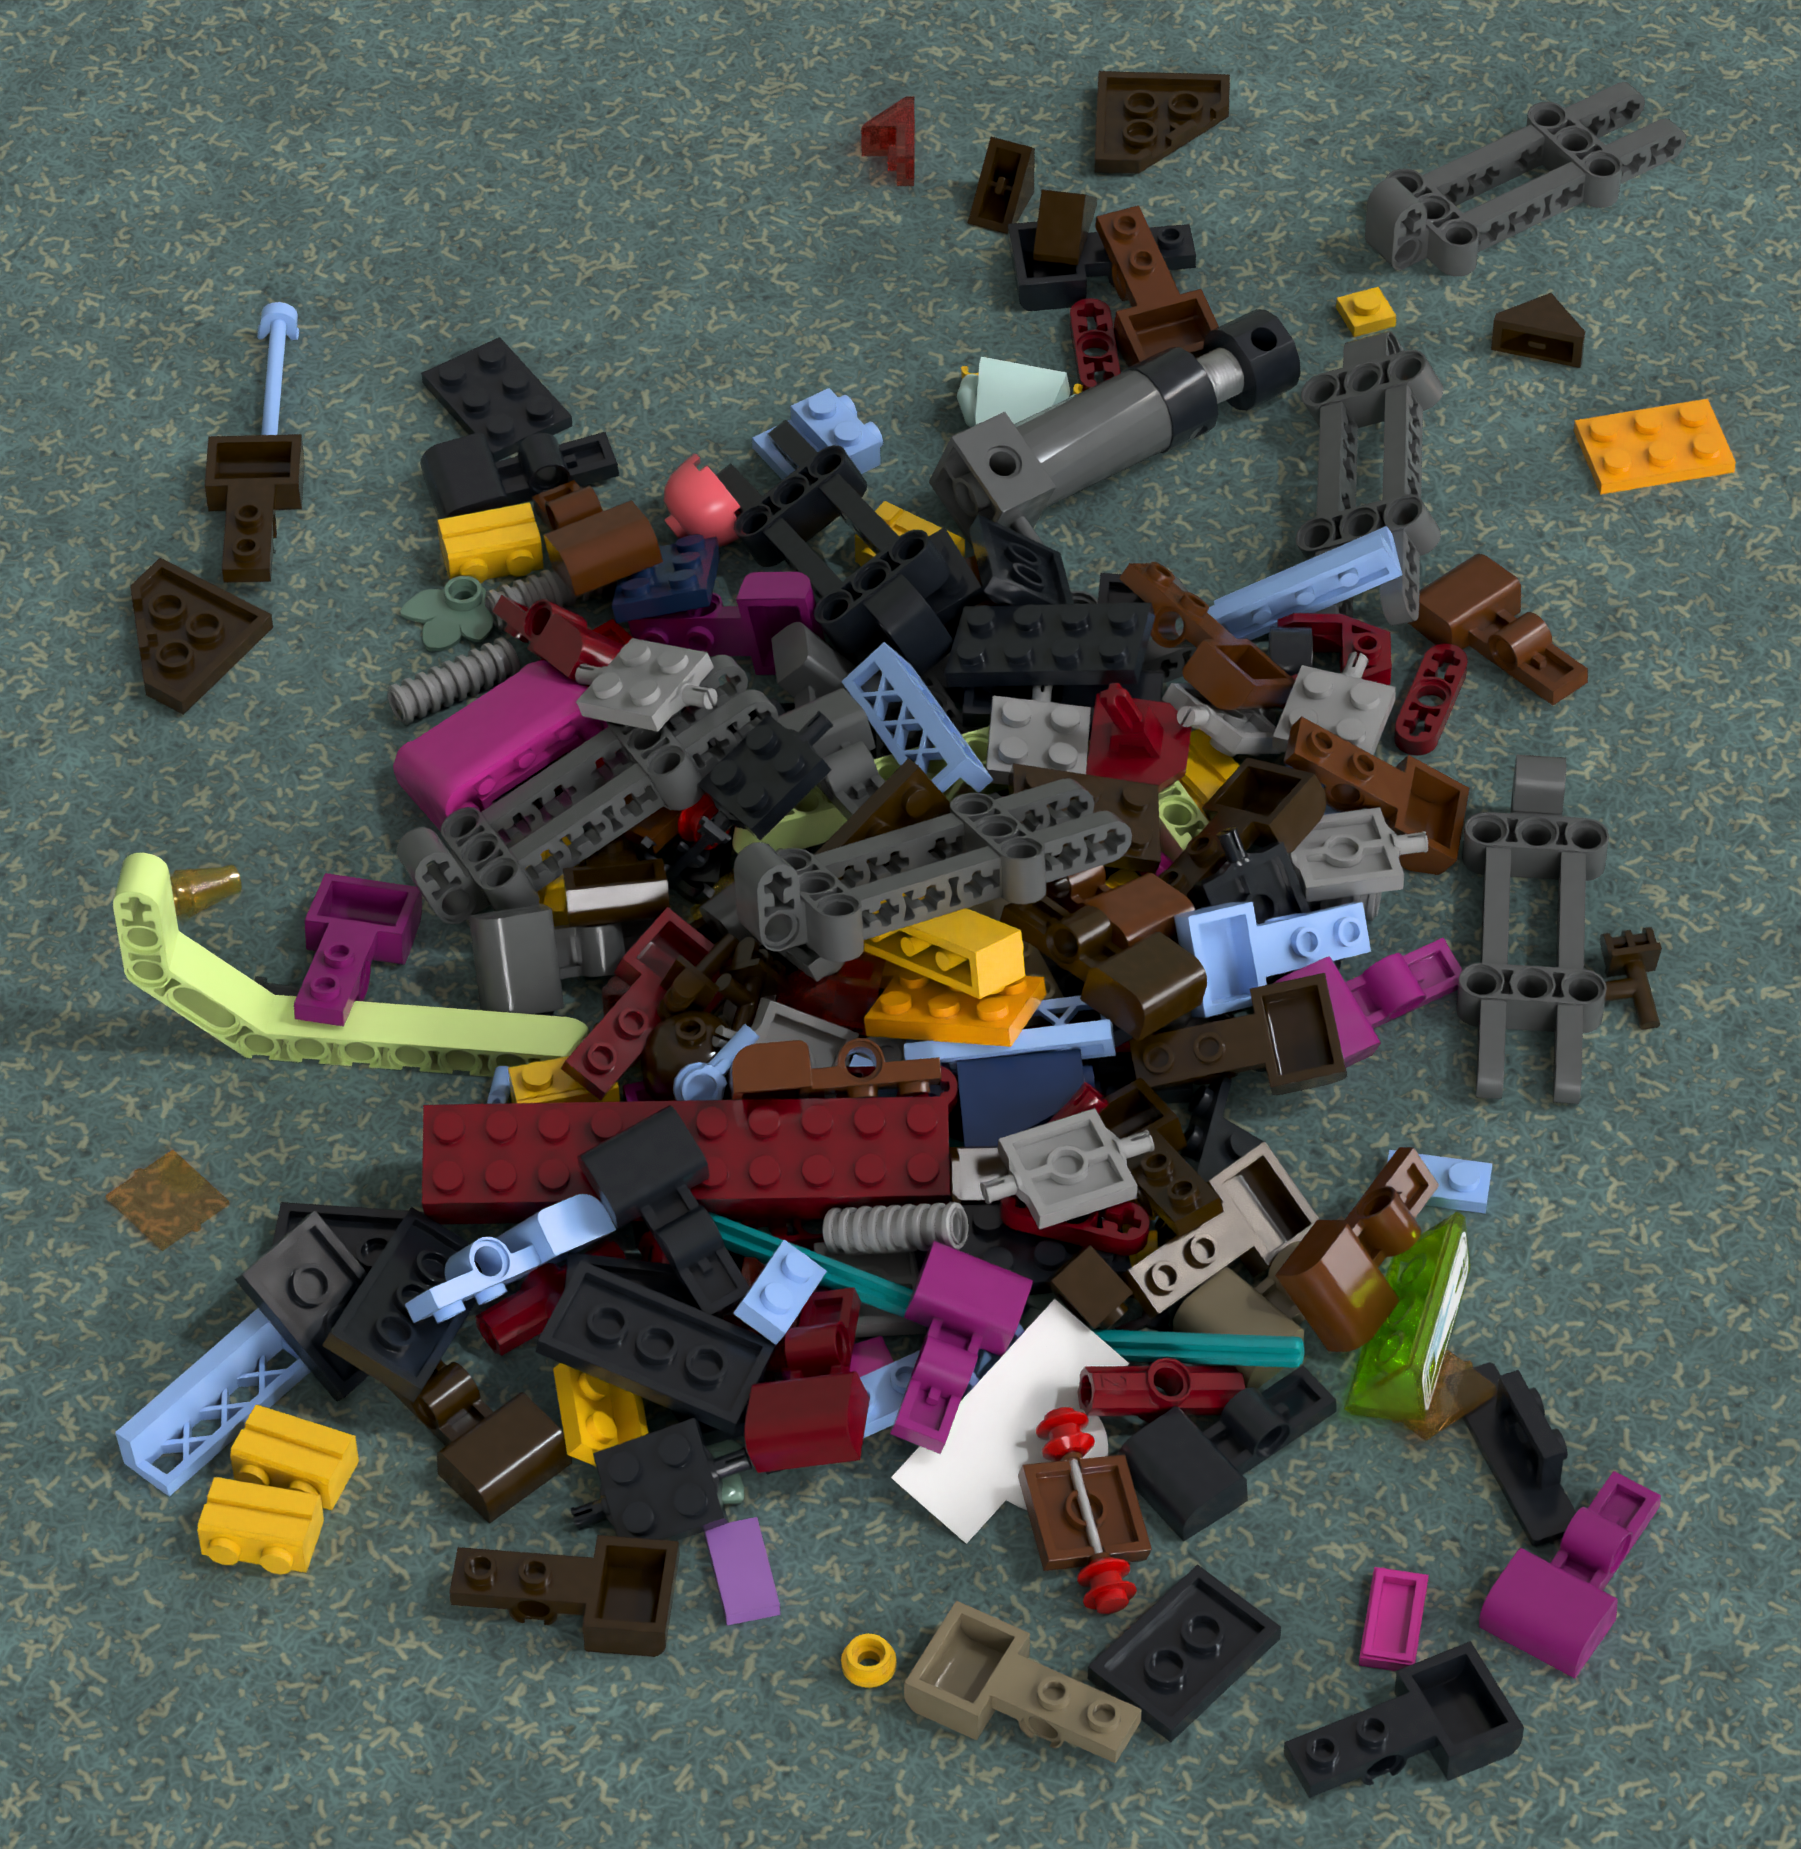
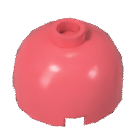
(700, 503)

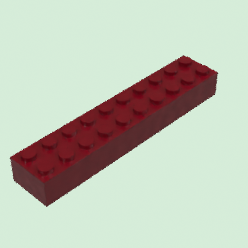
(759, 1152)

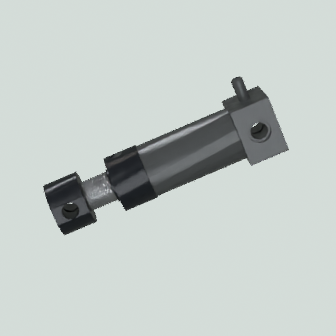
(1146, 410)

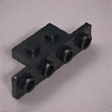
(1210, 1139)
(1523, 1454)

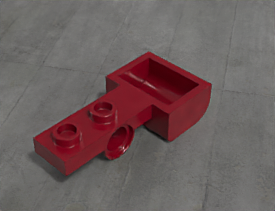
(556, 635)
(623, 1031)
(823, 1406)

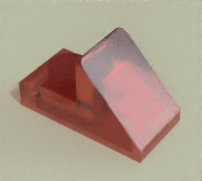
(893, 136)

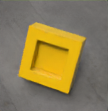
(1366, 311)

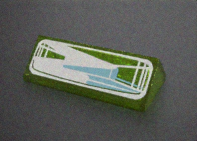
(1407, 1352)

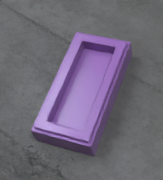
(742, 1571)

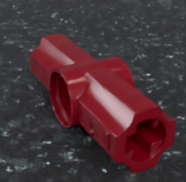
(528, 1310)
(1133, 1389)

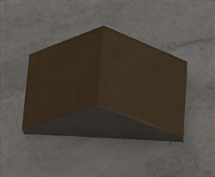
(1003, 185)
(1063, 226)
(1540, 331)

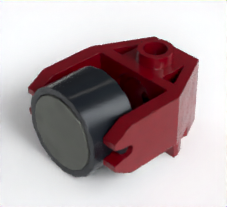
(1304, 633)

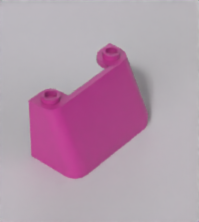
(495, 742)

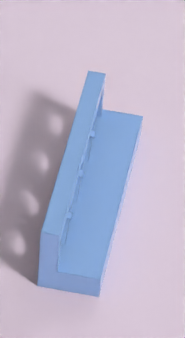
(1309, 585)
(928, 716)
(1092, 1037)
(197, 1397)

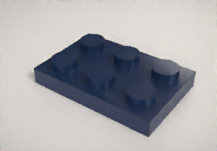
(676, 585)

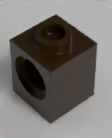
(1090, 1289)

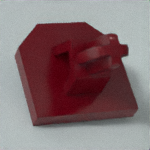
(1137, 740)

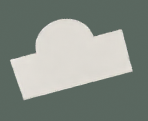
(999, 1422)

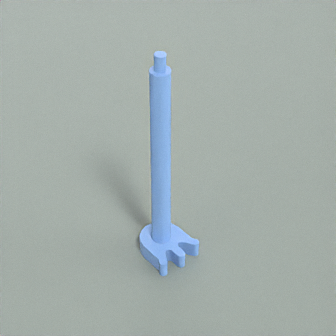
(278, 320)

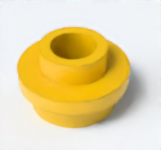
(866, 1647)

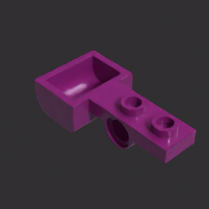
(764, 608)
(349, 928)
(1384, 993)
(965, 1309)
(1560, 1605)

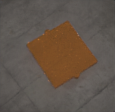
(167, 1200)
(1455, 1394)

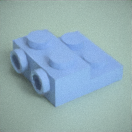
(826, 422)

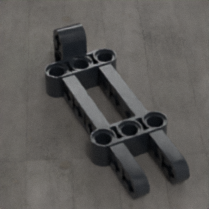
(881, 594)

